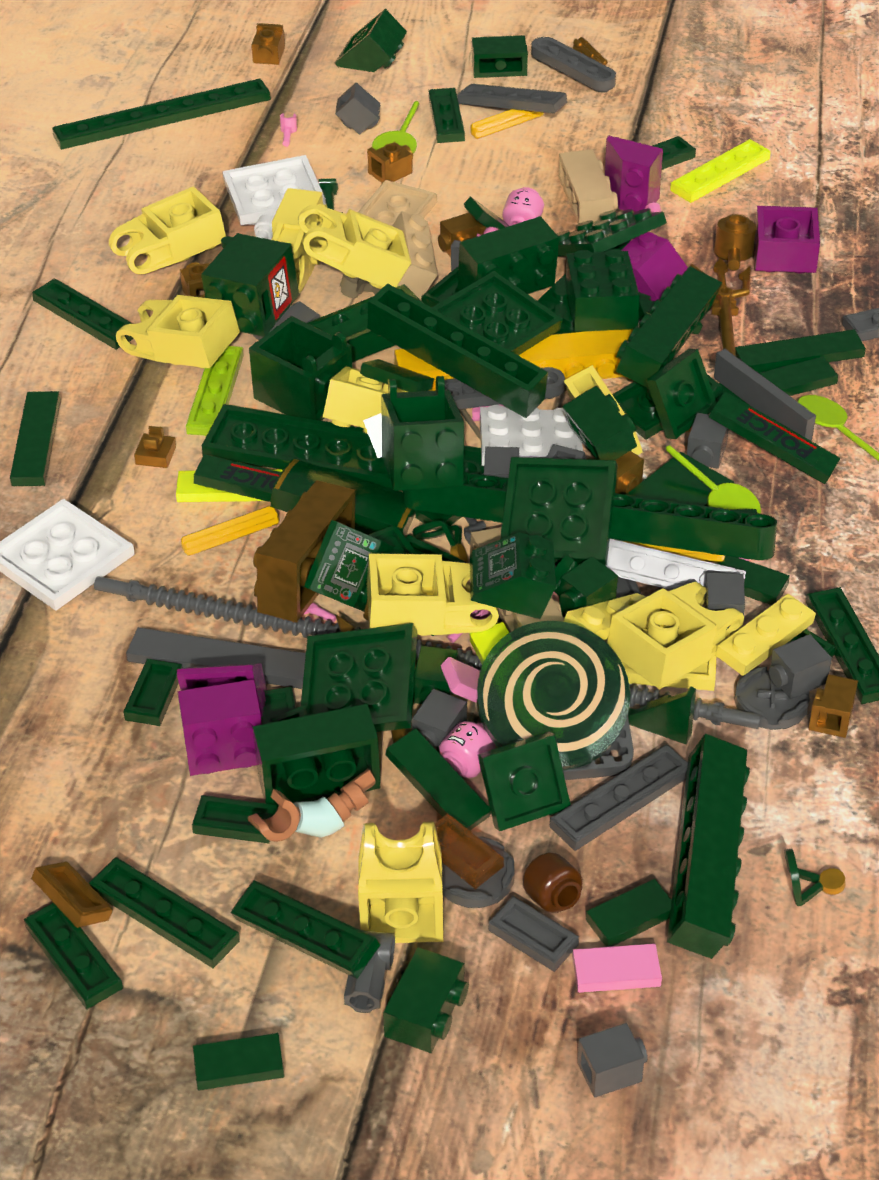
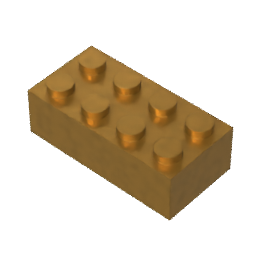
(292, 549)

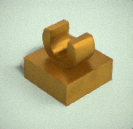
(155, 448)

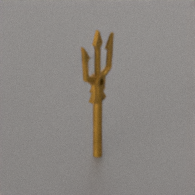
(725, 302)

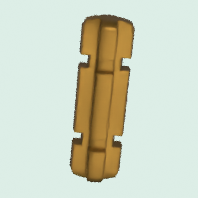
(584, 47)

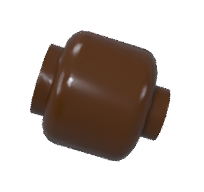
(552, 882)

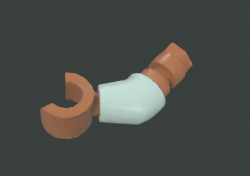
(316, 817)

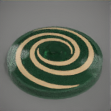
(556, 682)

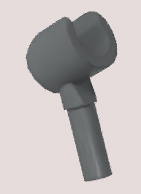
(473, 527)

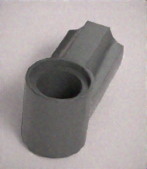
(367, 991)

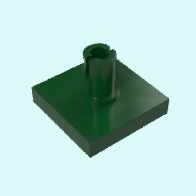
(681, 392)
(524, 781)

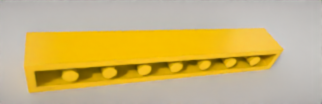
(564, 352)

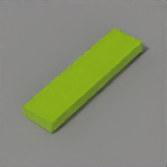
(214, 391)

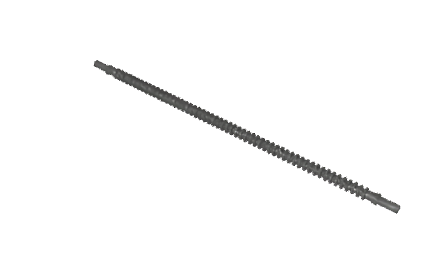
(135, 591)

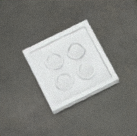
(261, 187)
(532, 434)
(61, 554)

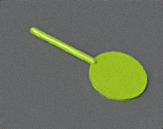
(400, 137)
(833, 415)
(724, 495)

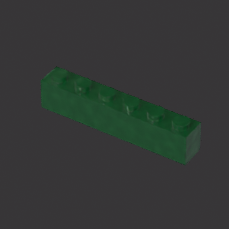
(667, 325)
(457, 350)
(709, 848)

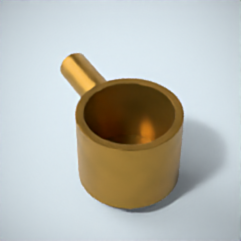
(735, 239)

